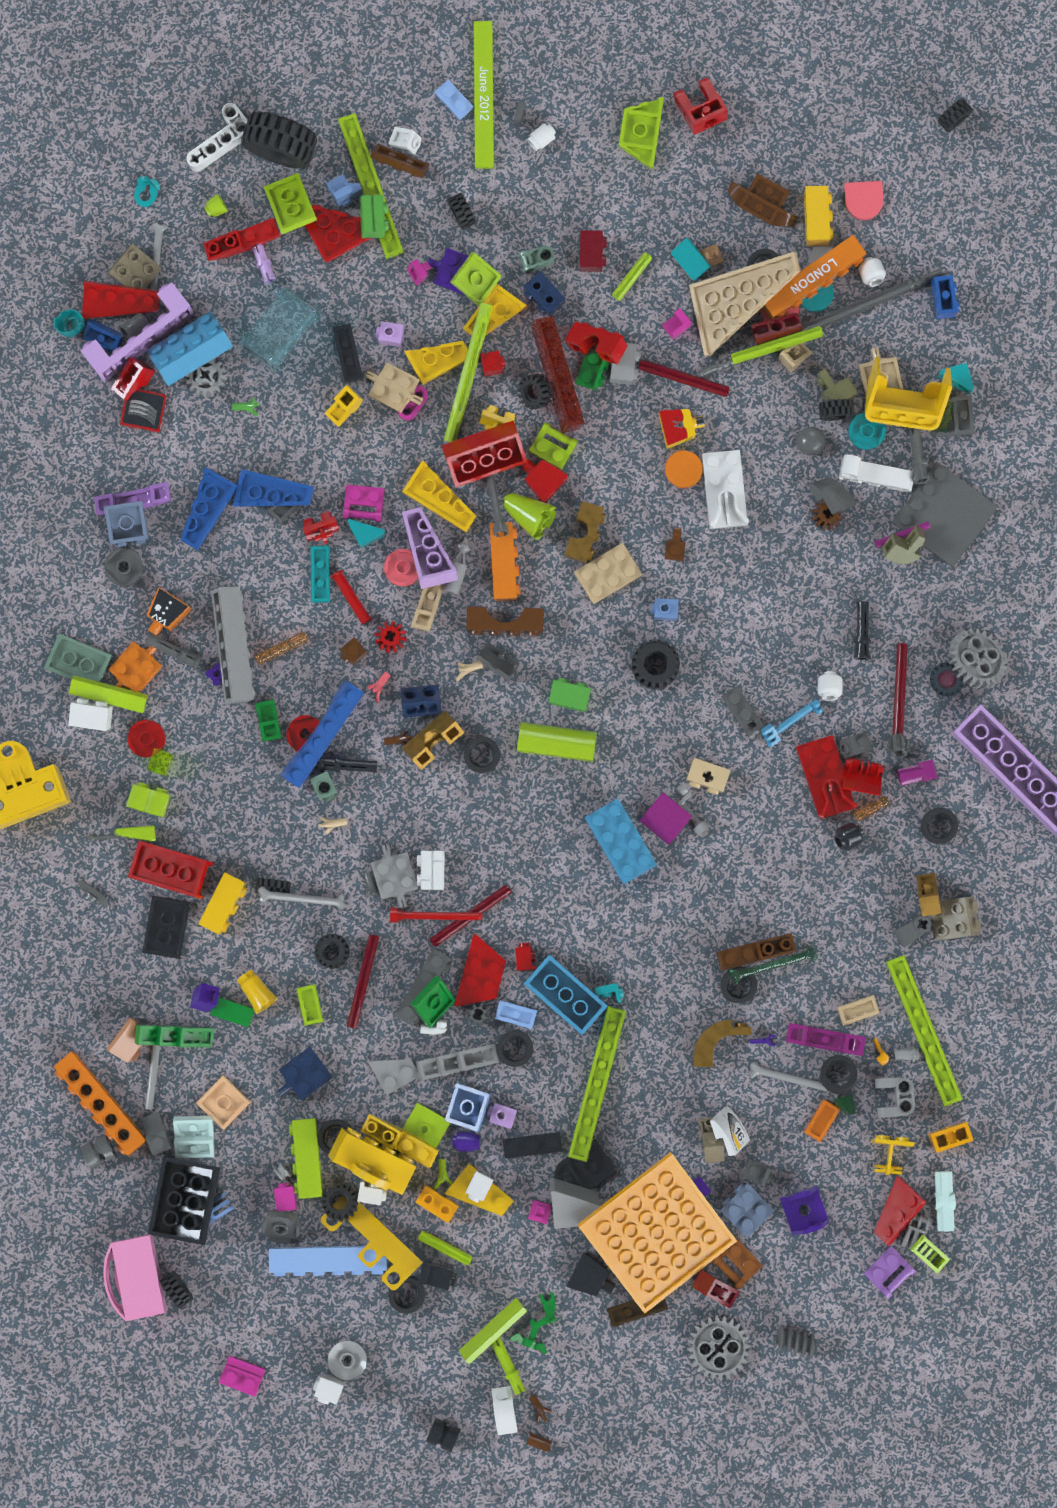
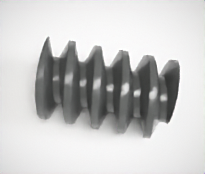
(795, 1341)

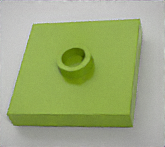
(476, 278)
(426, 1125)

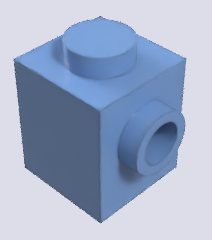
(665, 609)

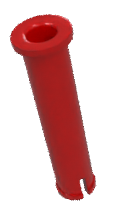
(351, 597)

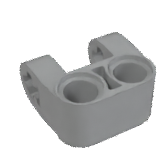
(908, 1095)

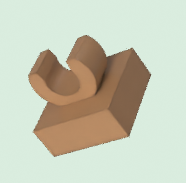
(712, 255)

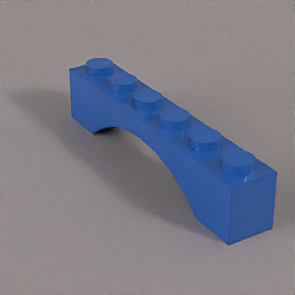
(309, 754)

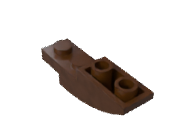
(756, 951)

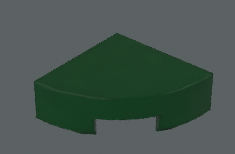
(846, 1104)

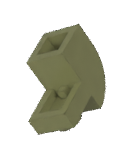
(841, 390)
(904, 550)

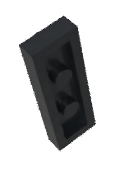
(347, 353)
(532, 1145)

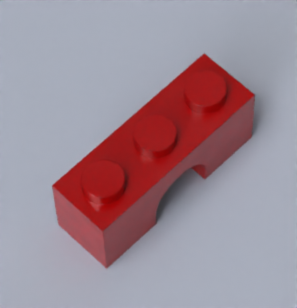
(584, 336)

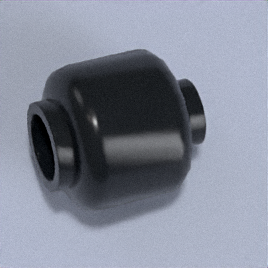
(848, 836)

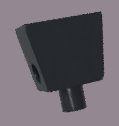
(590, 1277)

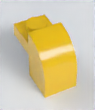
(345, 404)

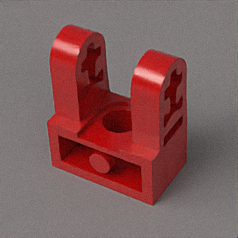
(706, 114)

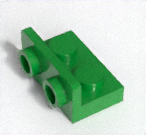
(591, 371)

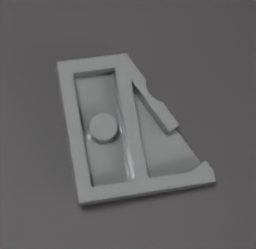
(394, 1073)

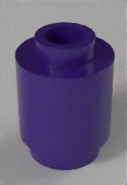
(466, 1141)

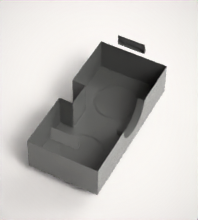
(497, 662)

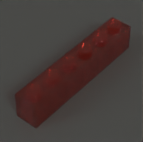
(557, 370)

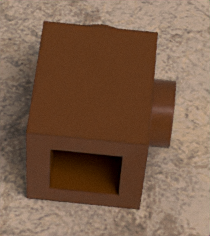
(353, 652)

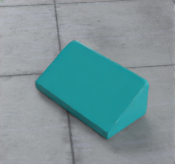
(690, 259)

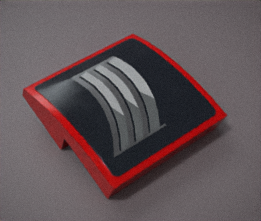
(143, 411)

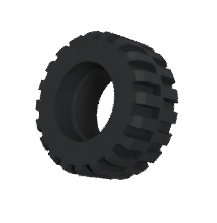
(279, 139)

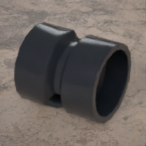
(443, 1435)

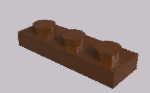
(400, 161)

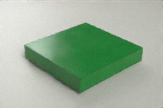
(433, 1001)

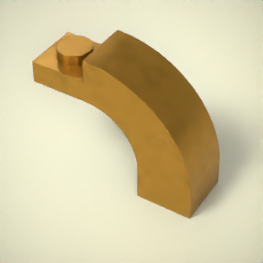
(708, 1039)

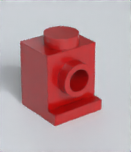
(524, 957)

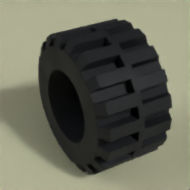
(648, 679)

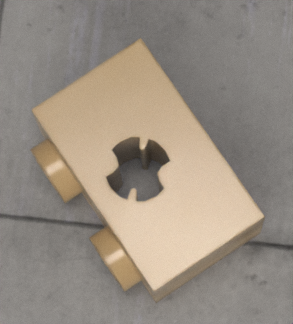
(719, 775)

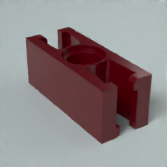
(776, 328)

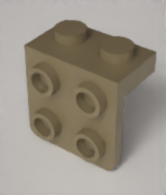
(957, 919)

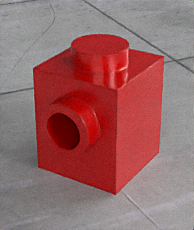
(492, 363)

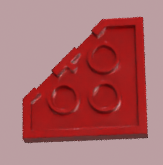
(334, 232)

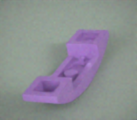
(151, 496)

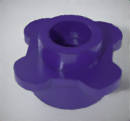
(211, 674)

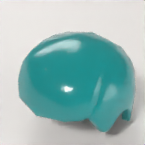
(62, 321)

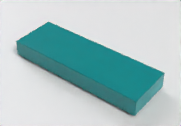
(320, 574)

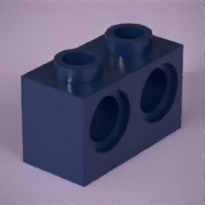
(420, 701)

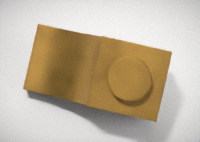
(928, 894)

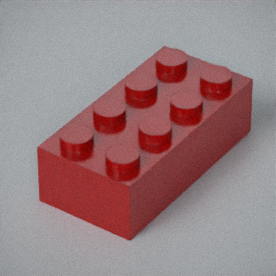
(484, 453)

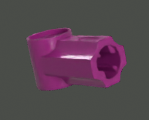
(921, 772)

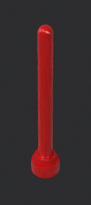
(398, 915)

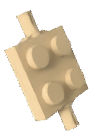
(888, 367)
(394, 387)

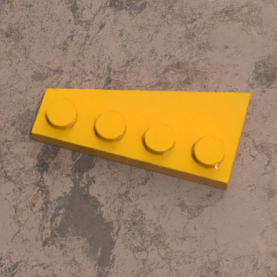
(436, 496)

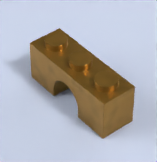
(591, 517)
(440, 729)

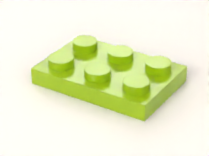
(290, 203)

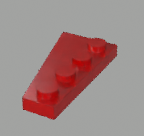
(114, 300)

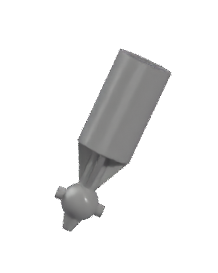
(460, 566)

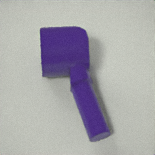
(764, 1040)

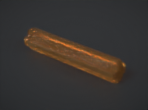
(281, 648)

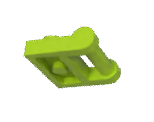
(551, 452)

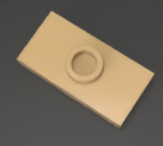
(858, 1010)

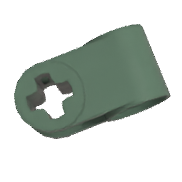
(535, 259)

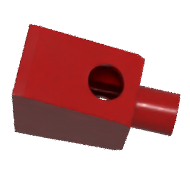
(544, 479)

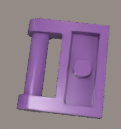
(884, 1267)

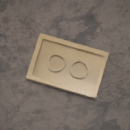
(608, 573)

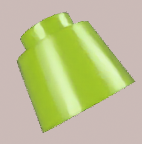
(215, 206)

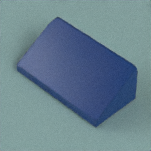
(107, 337)

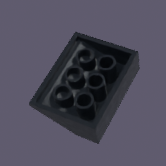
(184, 1200)

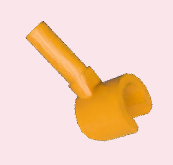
(883, 1057)

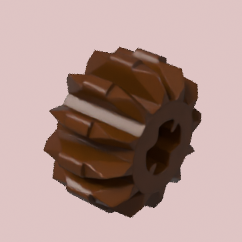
(821, 517)

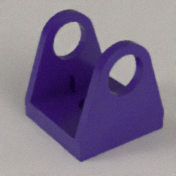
(806, 1224)

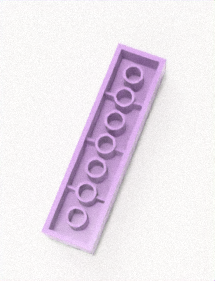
(1010, 764)

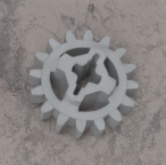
(200, 381)

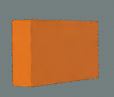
(822, 1120)

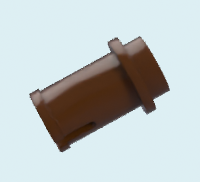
(539, 1442)

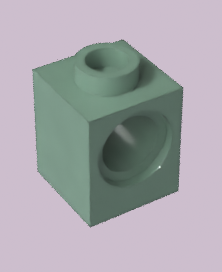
(320, 779)

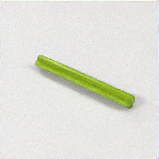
(776, 345)

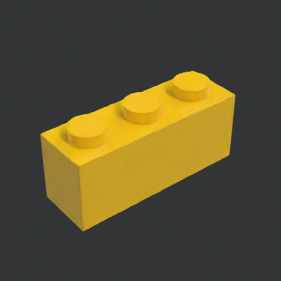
(817, 216)
(223, 904)

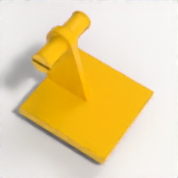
(900, 1141)

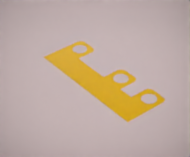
(380, 1241)

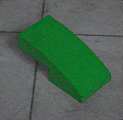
(268, 720)
(232, 1012)

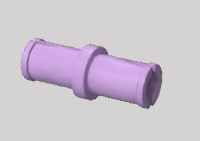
(263, 264)

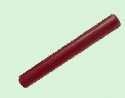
(684, 378)
(900, 688)
(482, 907)
(363, 981)

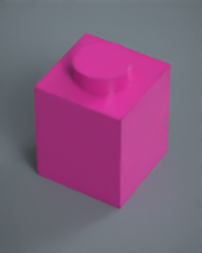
(285, 1197)

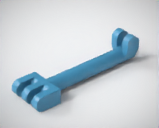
(771, 734)

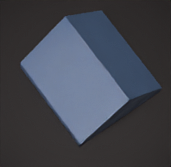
(467, 1107)

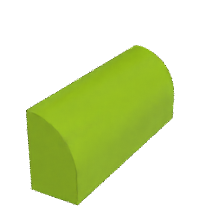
(556, 741)

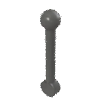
(91, 837)

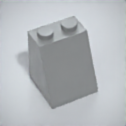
(572, 1203)

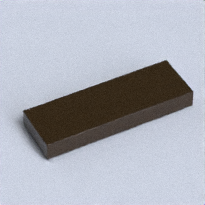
(631, 1311)

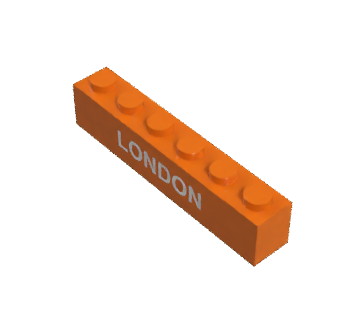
(815, 276)

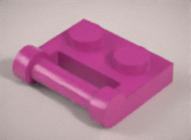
(363, 497)

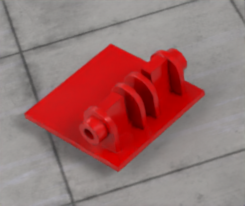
(861, 777)

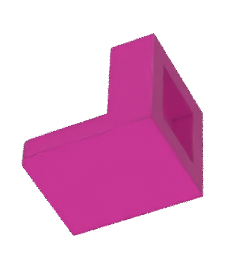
(677, 324)

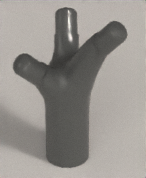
(371, 888)

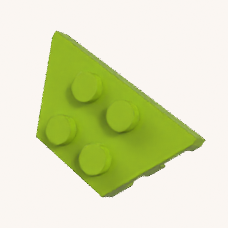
(641, 131)

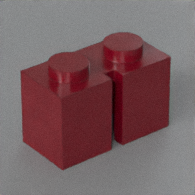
(591, 251)

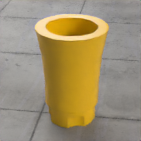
(256, 991)

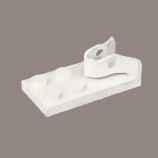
(724, 489)

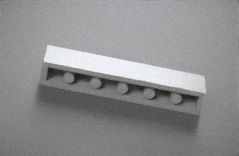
(232, 645)

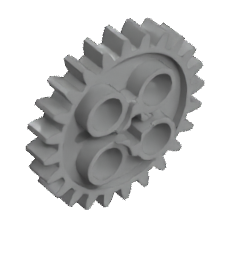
(977, 658)
(732, 1359)

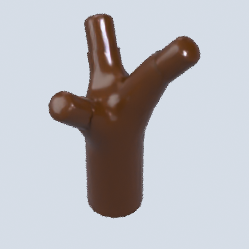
(400, 739)
(539, 1409)

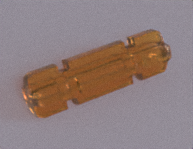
(871, 808)

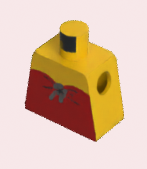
(678, 426)

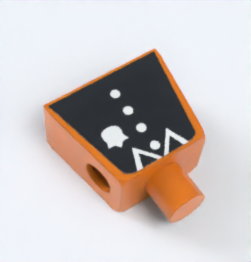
(166, 612)

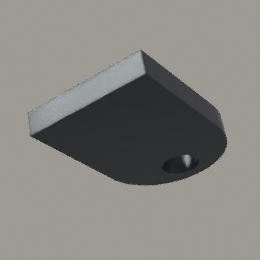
(586, 1173)

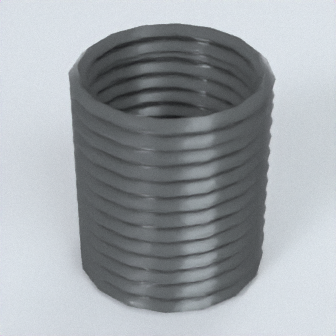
(134, 326)

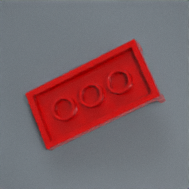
(825, 777)
(169, 869)

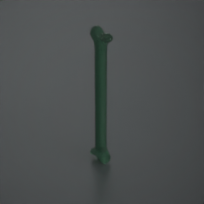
(808, 954)

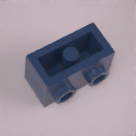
(543, 294)

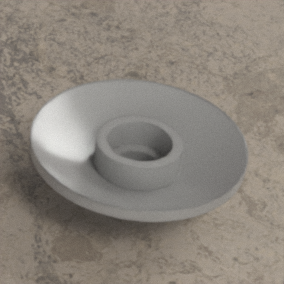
(344, 1370)

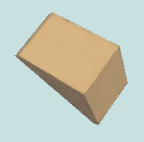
(794, 356)

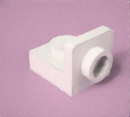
(405, 139)

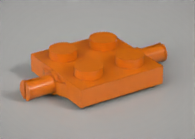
(135, 667)

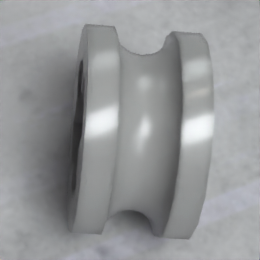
(282, 1172)

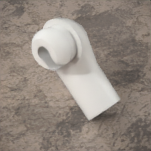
(436, 1029)

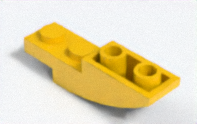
(400, 1139)

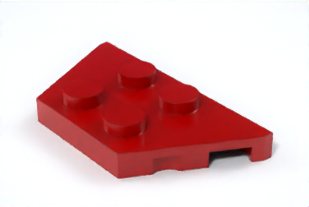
(481, 974)

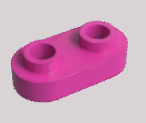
(415, 408)

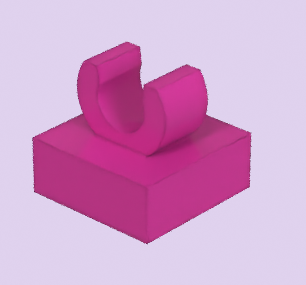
(418, 271)
(540, 1212)

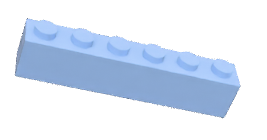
(322, 1260)

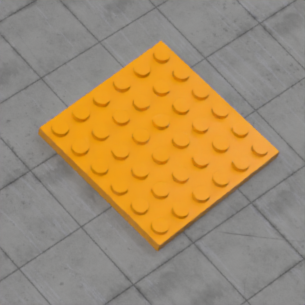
(657, 1232)

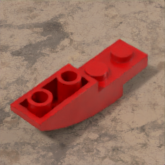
(242, 241)

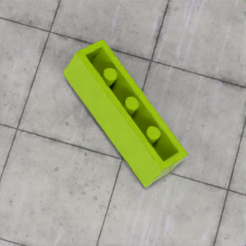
(307, 1158)

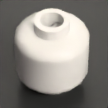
(872, 272)
(830, 686)

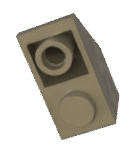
(712, 1147)

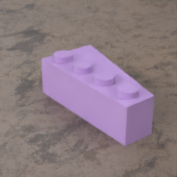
(428, 554)

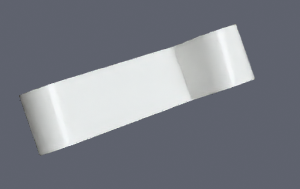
(215, 141)
(875, 474)

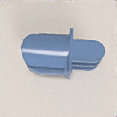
(215, 1215)

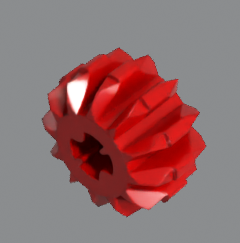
(384, 634)

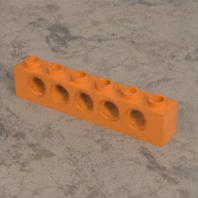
(63, 1071)

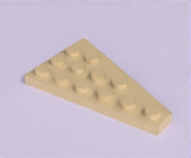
(734, 297)

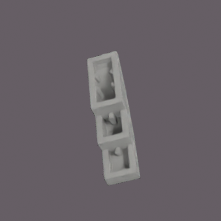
(457, 1062)

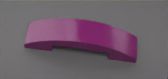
(825, 1039)

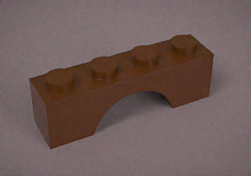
(528, 622)

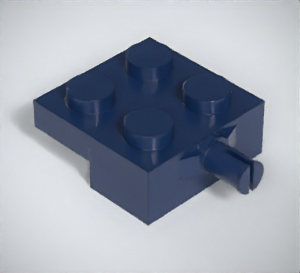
(304, 1074)

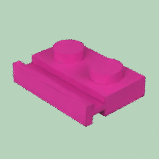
(242, 1376)

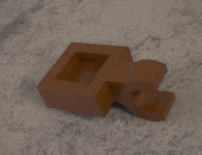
(675, 548)

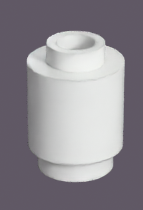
(541, 137)

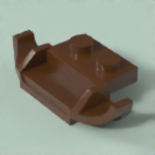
(763, 200)

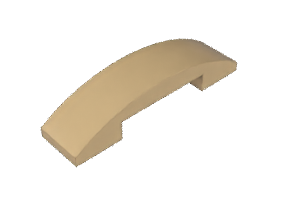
(427, 607)

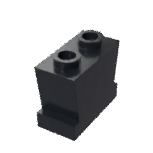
(437, 1275)

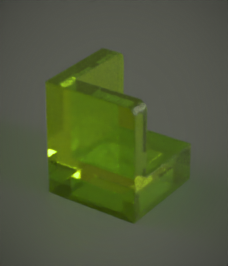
(160, 762)

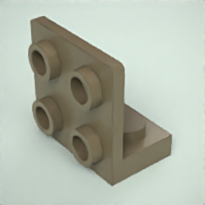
(134, 268)

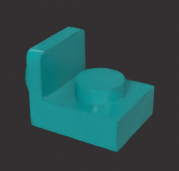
(605, 991)

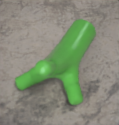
(247, 406)

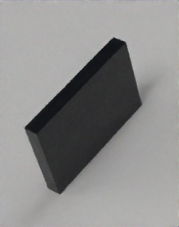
(166, 927)

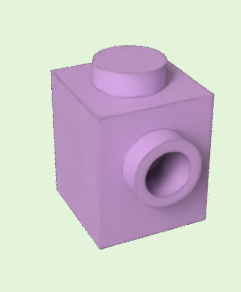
(390, 334)
(501, 1115)

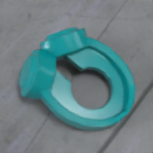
(142, 182)

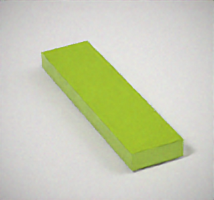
(111, 694)
(492, 1331)

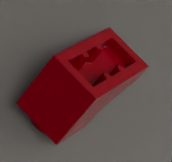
(715, 1289)

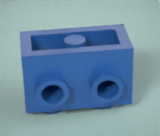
(944, 297)

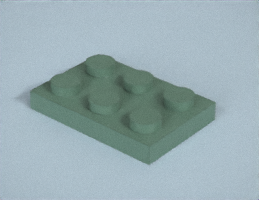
(78, 659)

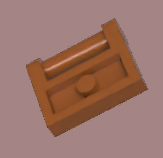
(742, 1259)

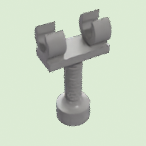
(700, 826)

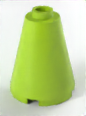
(529, 513)

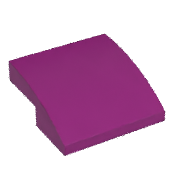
(666, 818)

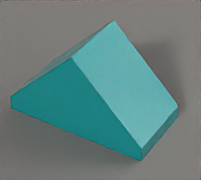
(960, 377)
(365, 533)

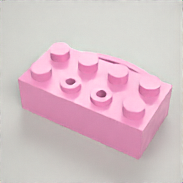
(135, 1278)

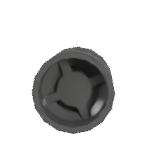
(97, 1152)

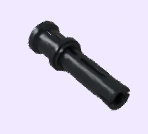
(862, 640)
(337, 764)

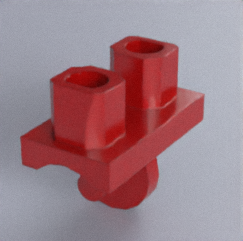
(321, 529)

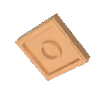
(223, 1102)

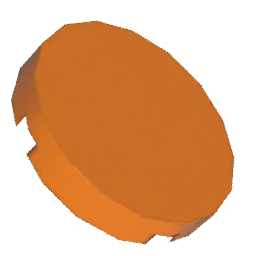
(683, 469)

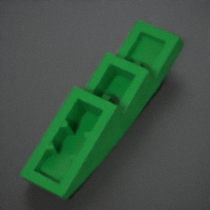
(174, 1035)

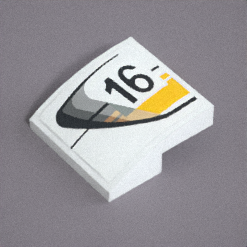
(730, 1128)

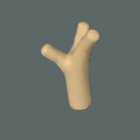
(466, 668)
(331, 824)

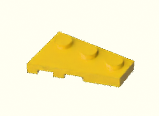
(504, 308)
(436, 360)
(494, 1201)

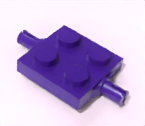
(448, 268)

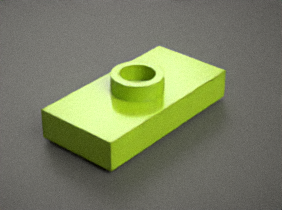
(310, 1004)

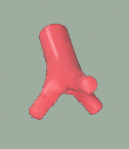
(377, 687)

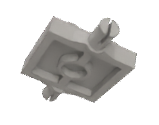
(394, 876)

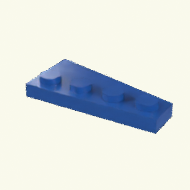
(264, 490)
(209, 504)

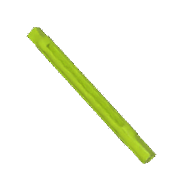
(468, 372)

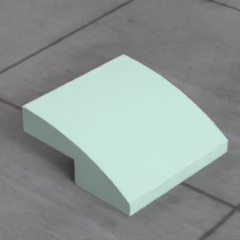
(193, 1136)

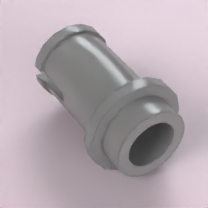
(907, 1054)

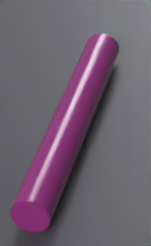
(903, 534)

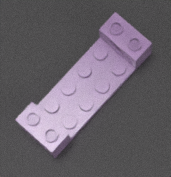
(179, 313)

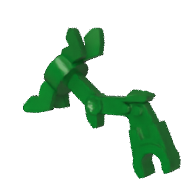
(549, 1308)

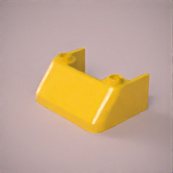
(906, 407)

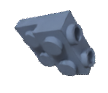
(126, 523)
(746, 1209)

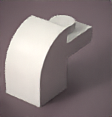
(504, 1410)

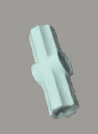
(945, 1201)

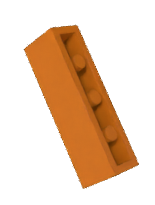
(503, 564)

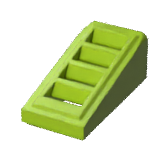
(144, 833)
(939, 1262)

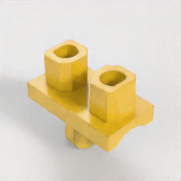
(490, 418)

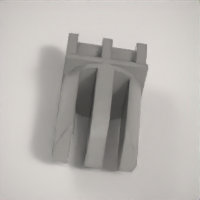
(920, 1219)

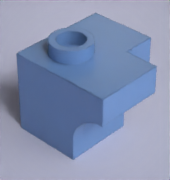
(343, 191)

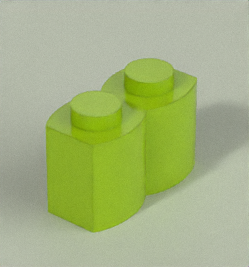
(148, 800)

